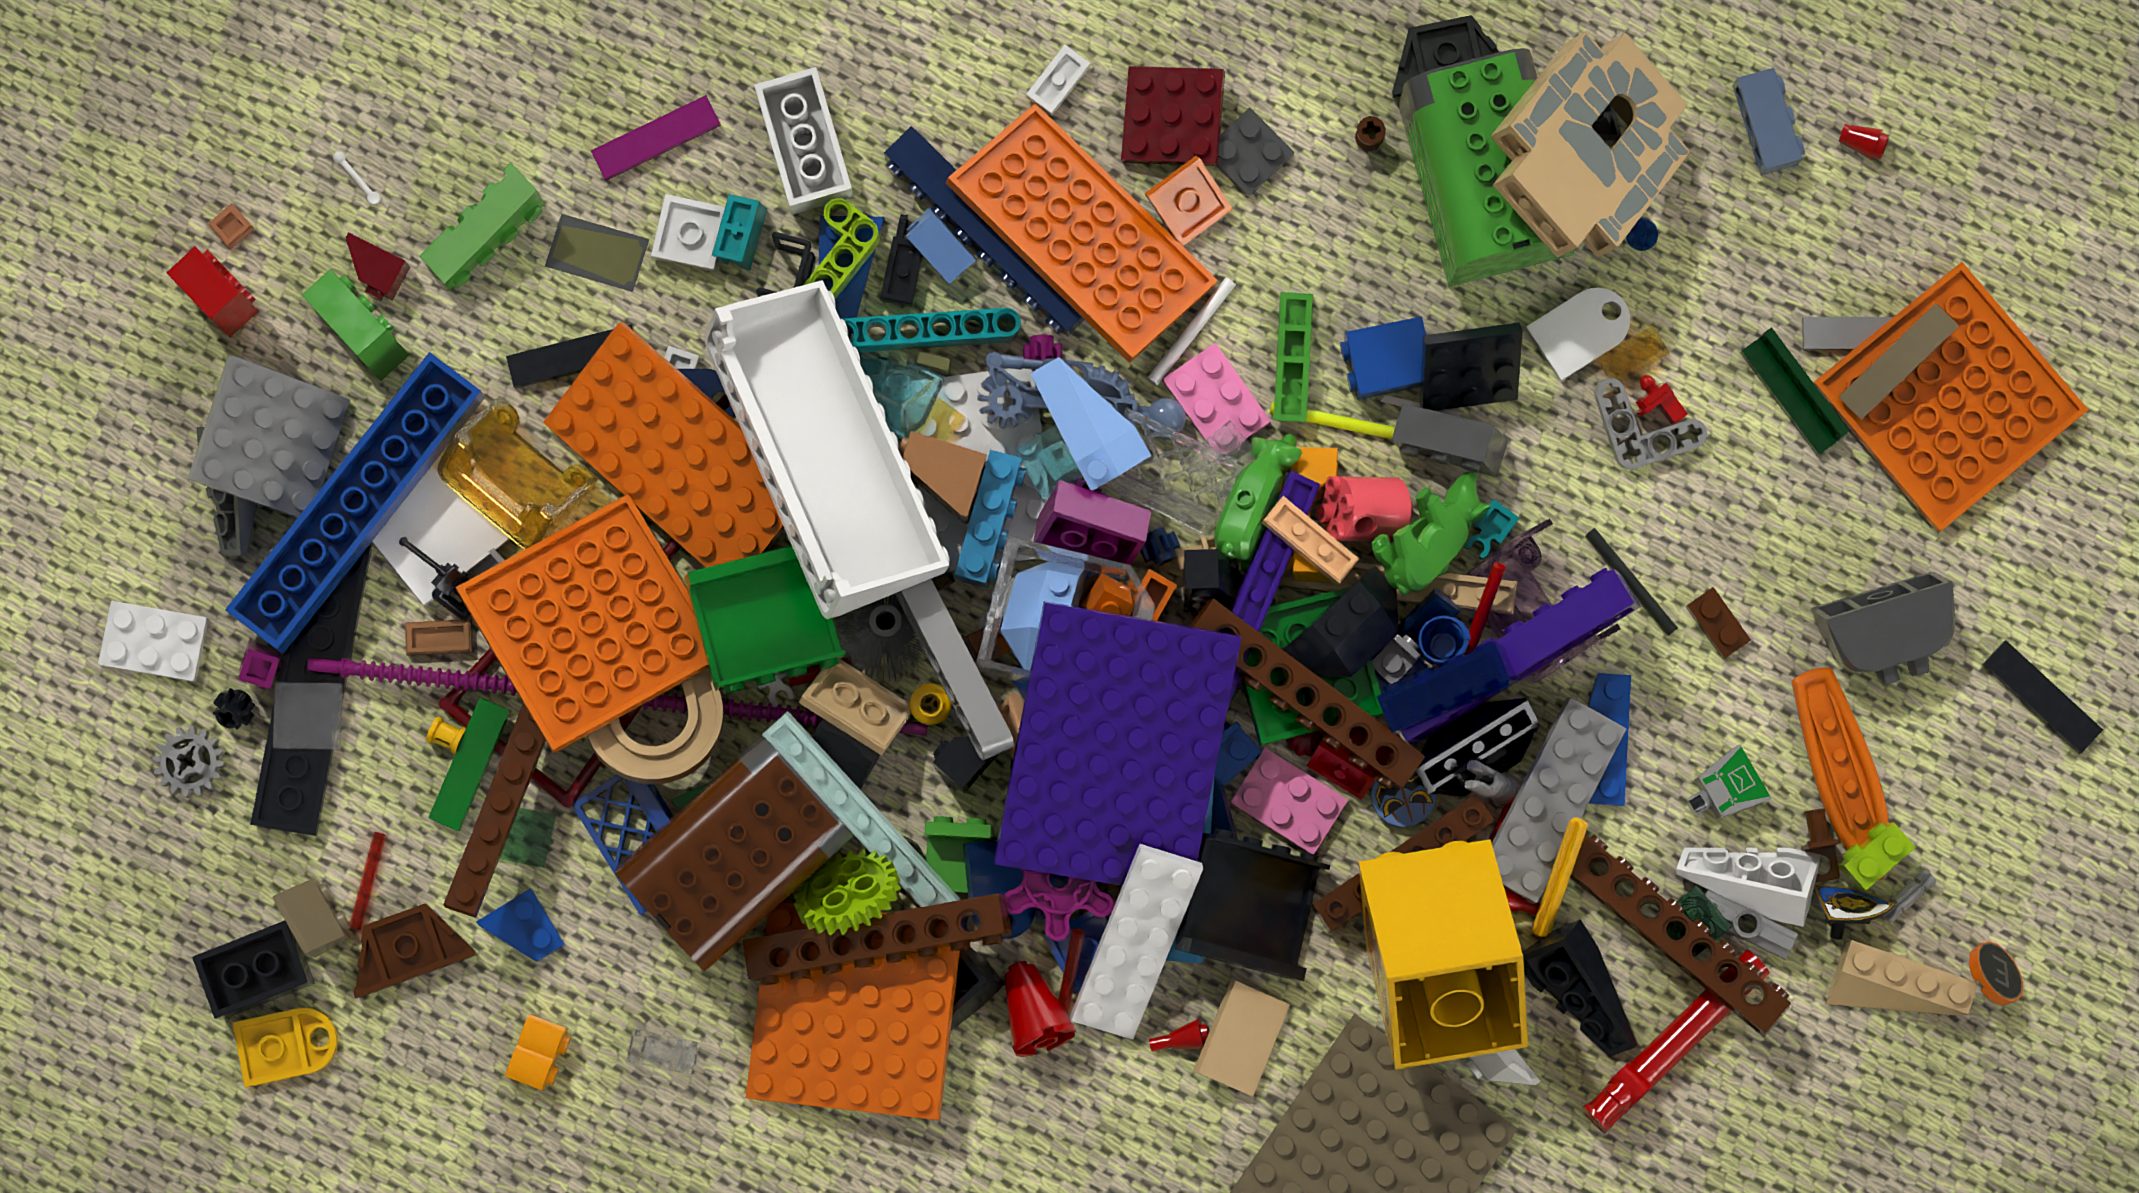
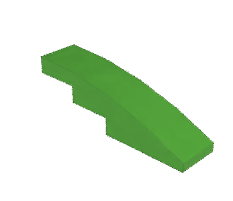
(1293, 357)

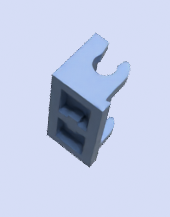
(939, 246)

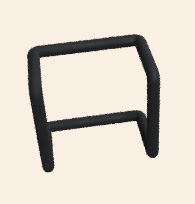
(806, 262)

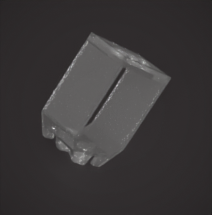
(1014, 546)

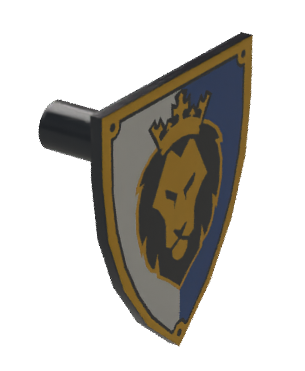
(1849, 906)

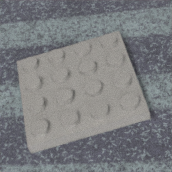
(268, 437)

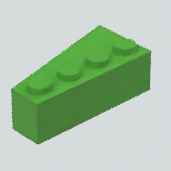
(483, 228)

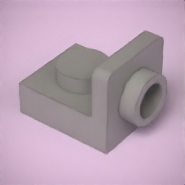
(1396, 658)

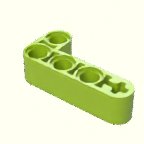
(847, 244)

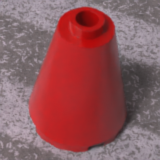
(1034, 1012)

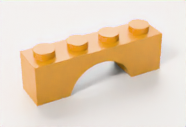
(1315, 465)

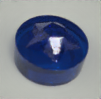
(1643, 234)

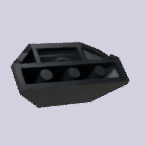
(1349, 629)
(1491, 733)

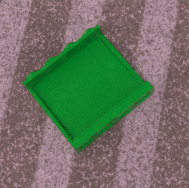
(760, 620)

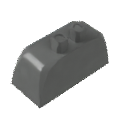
(1890, 626)

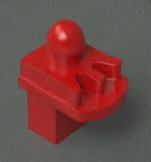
(1660, 396)

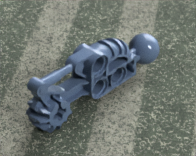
(1105, 383)

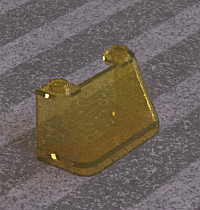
(510, 477)

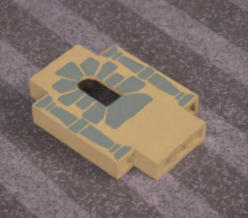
(1563, 172)

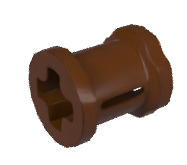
(1376, 126)

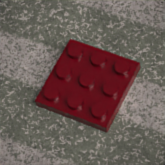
(1172, 115)

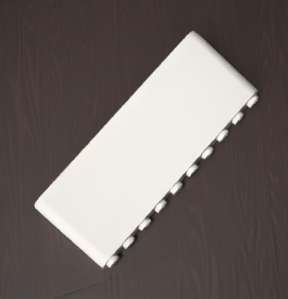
(824, 448)

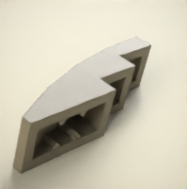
(1898, 361)

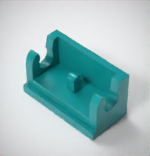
(739, 231)

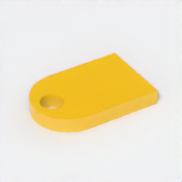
(282, 1045)

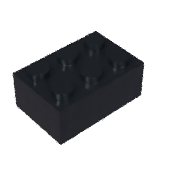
(252, 970)

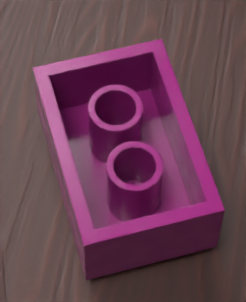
(1092, 524)

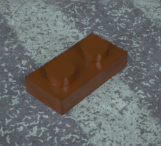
(1718, 623)

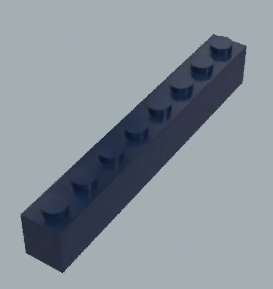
(927, 174)

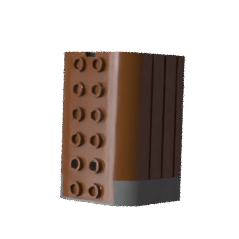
(733, 853)

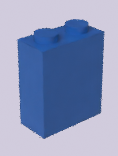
(1384, 357)

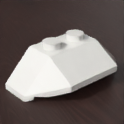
(1502, 1067)

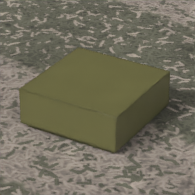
(935, 363)

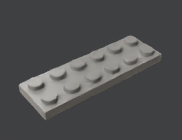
(1552, 794)

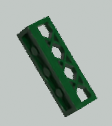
(1791, 390)

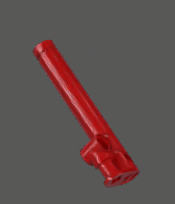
(1662, 1053)

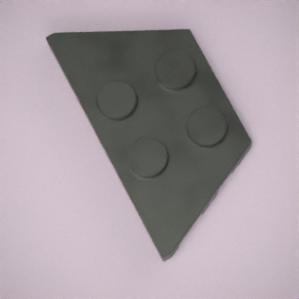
(1439, 46)

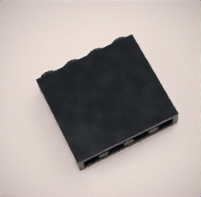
(1250, 905)

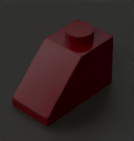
(376, 268)

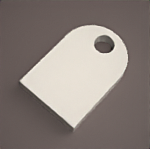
(1579, 332)

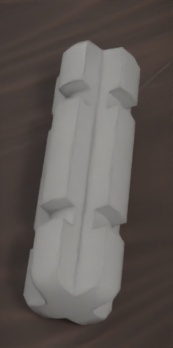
(1910, 894)

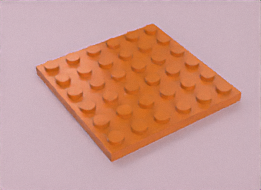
(1965, 410)
(588, 623)
(856, 1035)

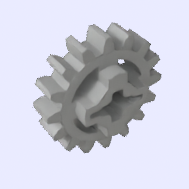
(194, 750)

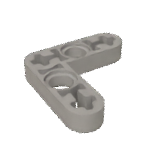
(1643, 442)

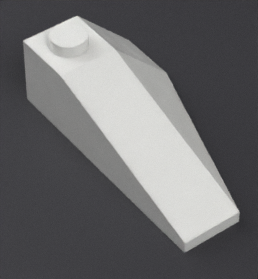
(1767, 882)

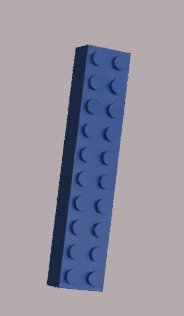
(355, 503)

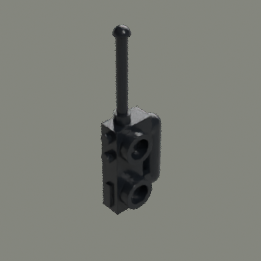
(445, 582)

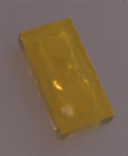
(1633, 355)

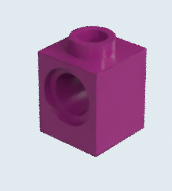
(259, 664)

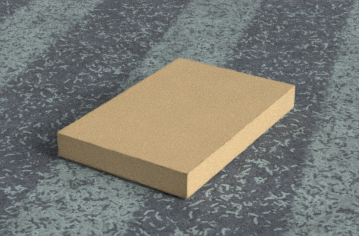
(857, 705)
(1241, 1037)

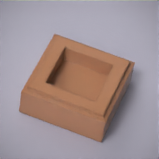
(230, 226)

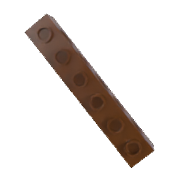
(1455, 825)

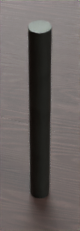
(1634, 584)

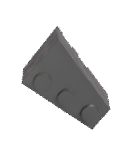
(1449, 439)

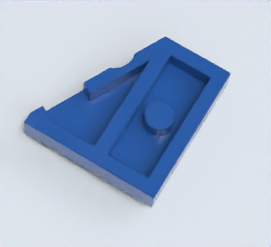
(524, 926)

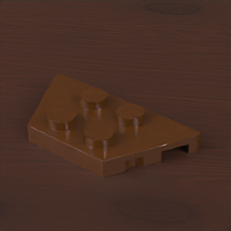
(406, 948)

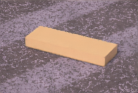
(1310, 540)

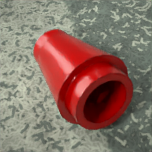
(1865, 140)

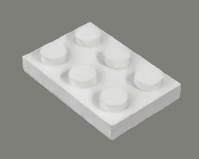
(153, 641)

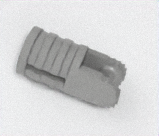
(1491, 783)

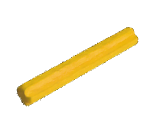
(1559, 876)

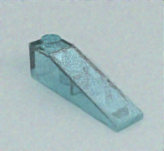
(903, 392)

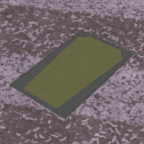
(597, 252)

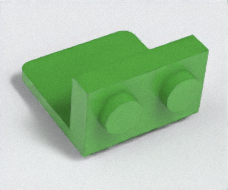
(946, 850)

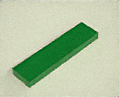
(469, 764)

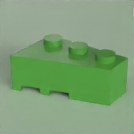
(355, 323)

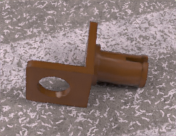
(1821, 843)

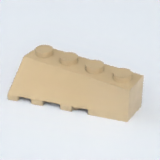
(1890, 982)

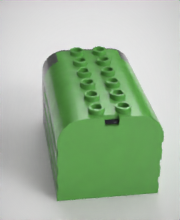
(1449, 130)

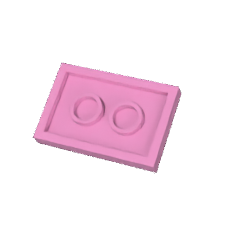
(1215, 394)
(1289, 801)

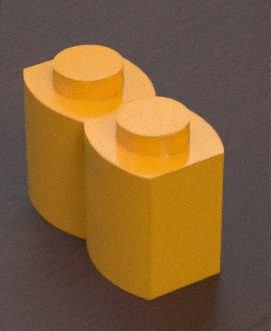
(537, 1052)

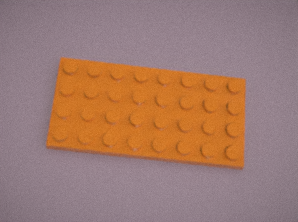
(1081, 232)
(668, 450)

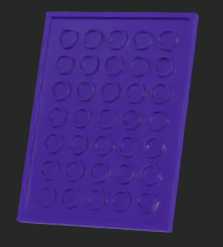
(1114, 743)

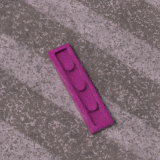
(655, 138)

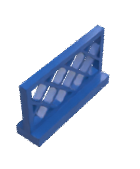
(650, 802)

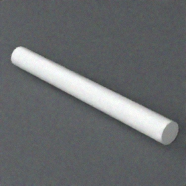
(1191, 331)

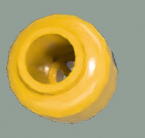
(917, 704)

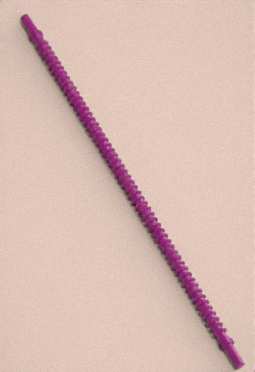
(349, 668)

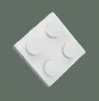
(687, 232)

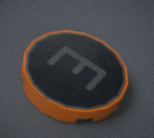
(1996, 973)

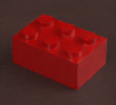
(214, 290)

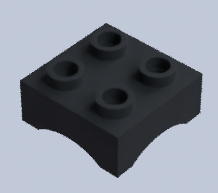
(848, 753)

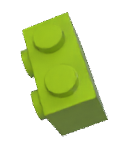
(1876, 856)

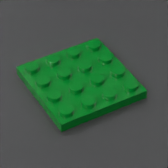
(1281, 627)

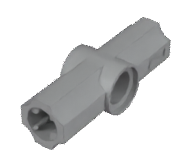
(1766, 933)

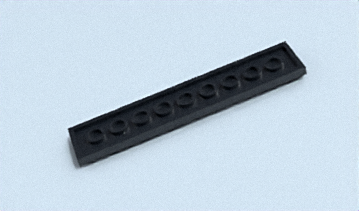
(296, 780)

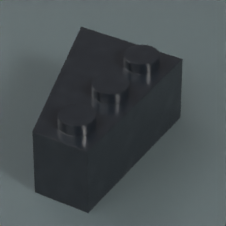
(1207, 577)

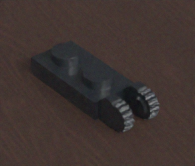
(902, 268)

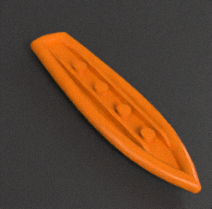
(1839, 757)

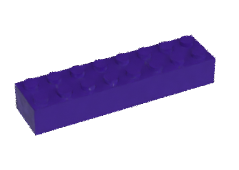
(1551, 635)

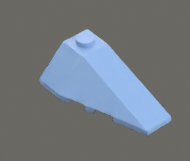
(1093, 430)

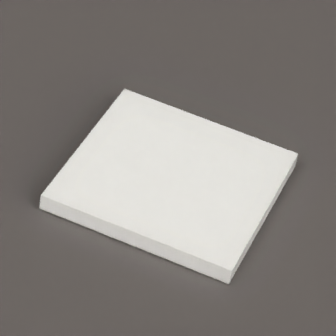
(440, 527)

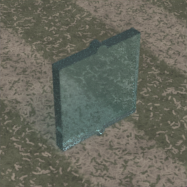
(1048, 461)

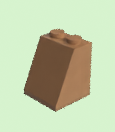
(945, 471)

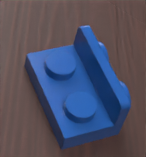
(1235, 753)

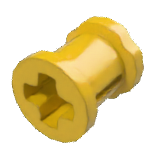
(445, 734)

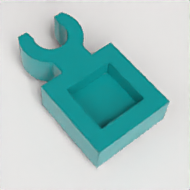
(1493, 527)

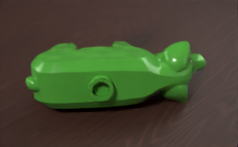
(1254, 497)
(1434, 540)

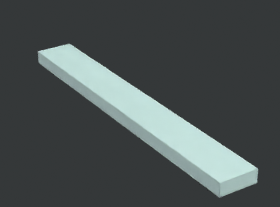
(857, 811)

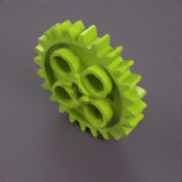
(847, 892)

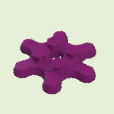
(1057, 902)

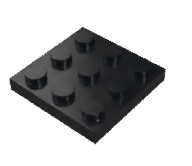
(1470, 367)

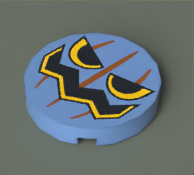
(1402, 806)

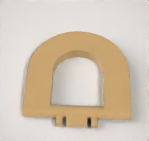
(672, 760)

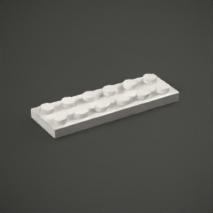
(1136, 941)

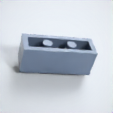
(1768, 121)

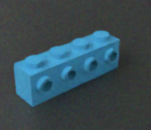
(988, 519)

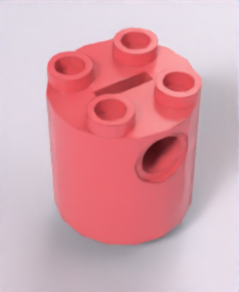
(1364, 507)

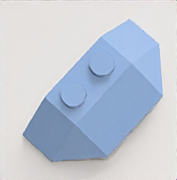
(1031, 587)

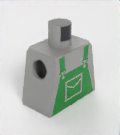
(1728, 786)

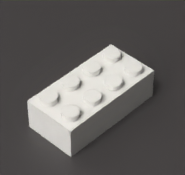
(803, 140)

